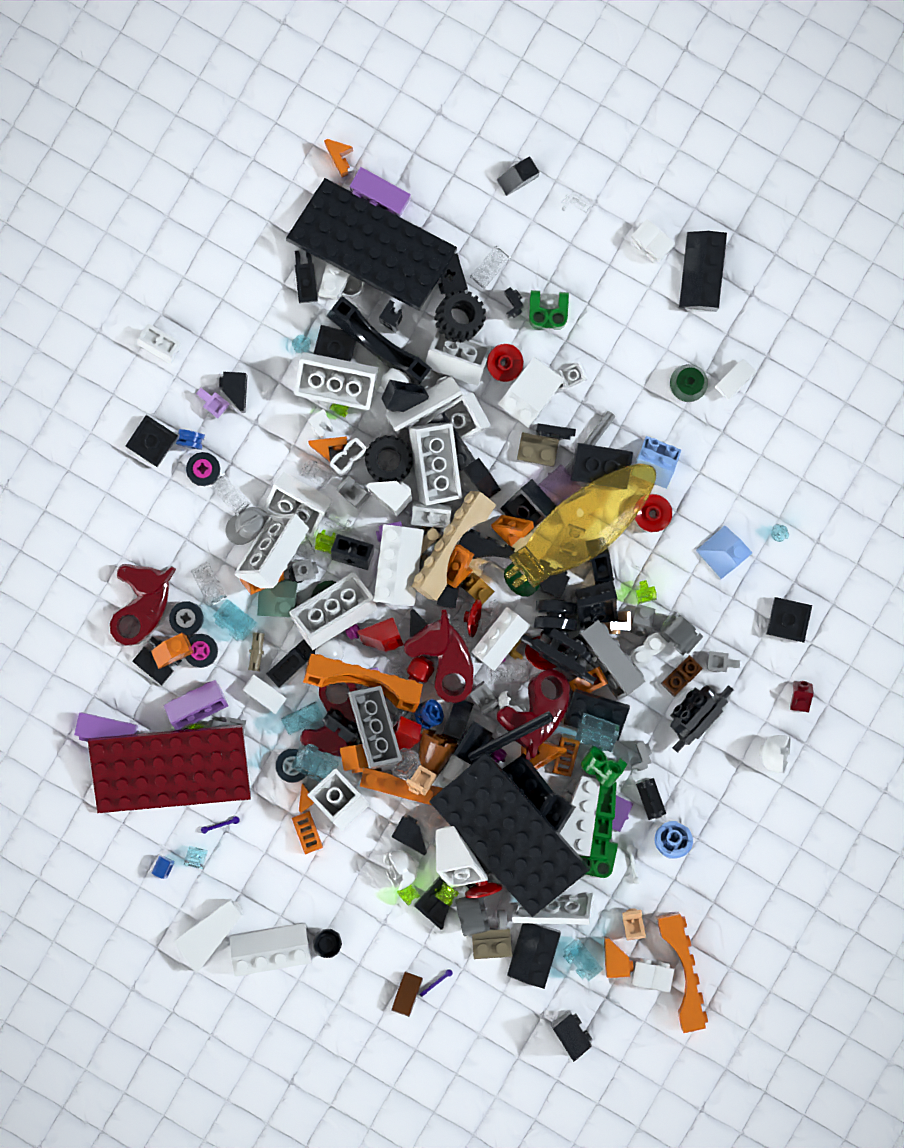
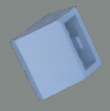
(661, 457)

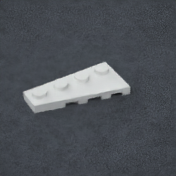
(333, 282)
(580, 825)
(565, 911)

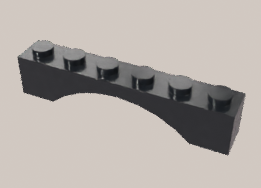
(354, 324)
(488, 547)

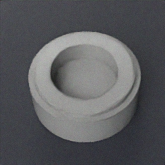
(502, 919)

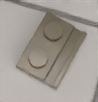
(537, 449)
(492, 944)

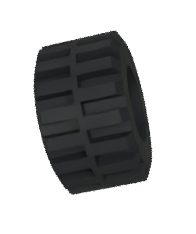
(450, 326)
(381, 444)

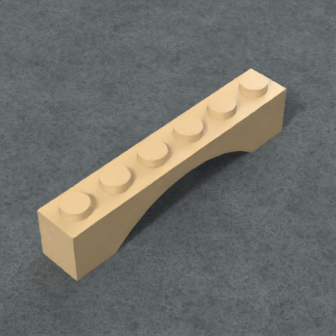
(433, 576)

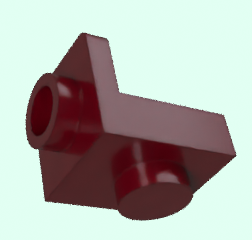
(801, 696)

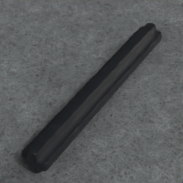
(511, 736)

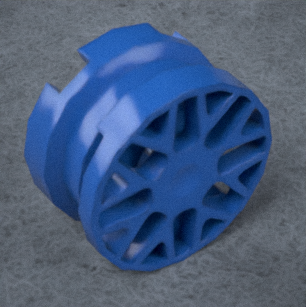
(190, 439)
(430, 713)

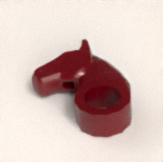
(149, 605)
(453, 655)
(539, 704)
(324, 738)

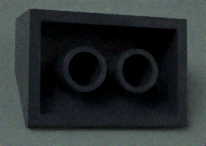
(534, 954)

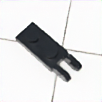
(305, 279)

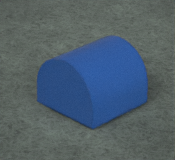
(163, 867)

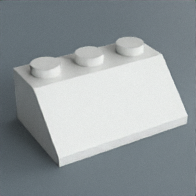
(456, 359)
(296, 497)
(500, 638)

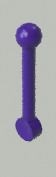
(235, 820)
(448, 973)

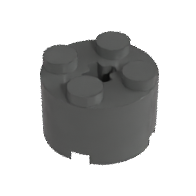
(680, 633)
(472, 915)

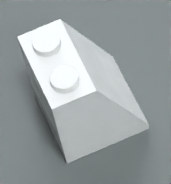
(338, 799)
(456, 860)

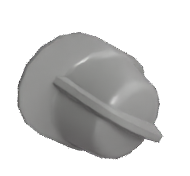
(246, 526)

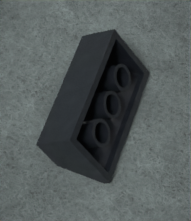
(703, 270)

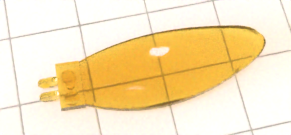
(584, 524)

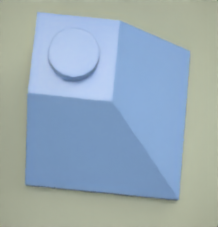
(724, 552)

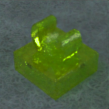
(324, 542)
(645, 593)

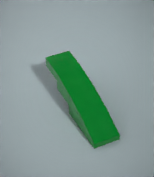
(603, 823)

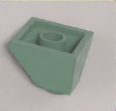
(278, 600)

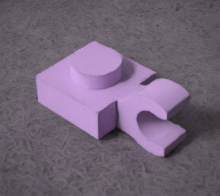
(214, 404)

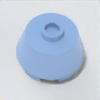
(673, 840)

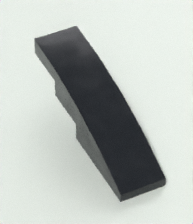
(290, 663)

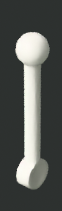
(630, 848)

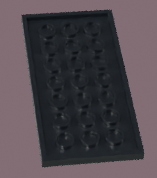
(371, 244)
(509, 834)

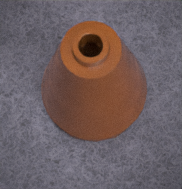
(436, 750)

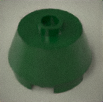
(688, 383)

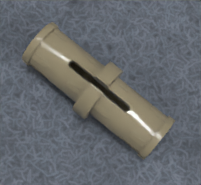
(256, 651)

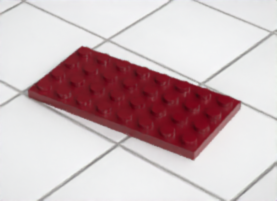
(169, 768)

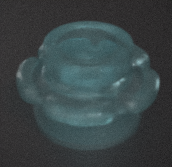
(306, 344)
(779, 533)

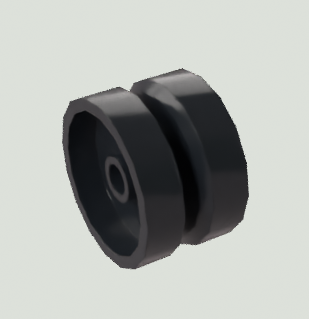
(556, 612)

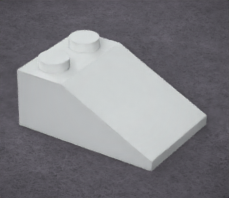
(531, 392)
(464, 415)

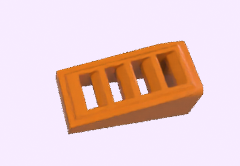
(563, 771)
(319, 845)

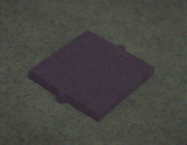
(558, 485)

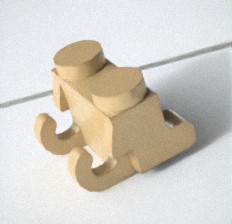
(428, 539)

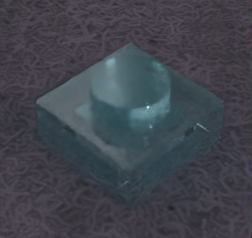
(195, 857)

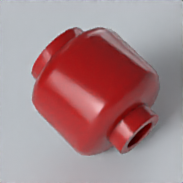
(420, 669)

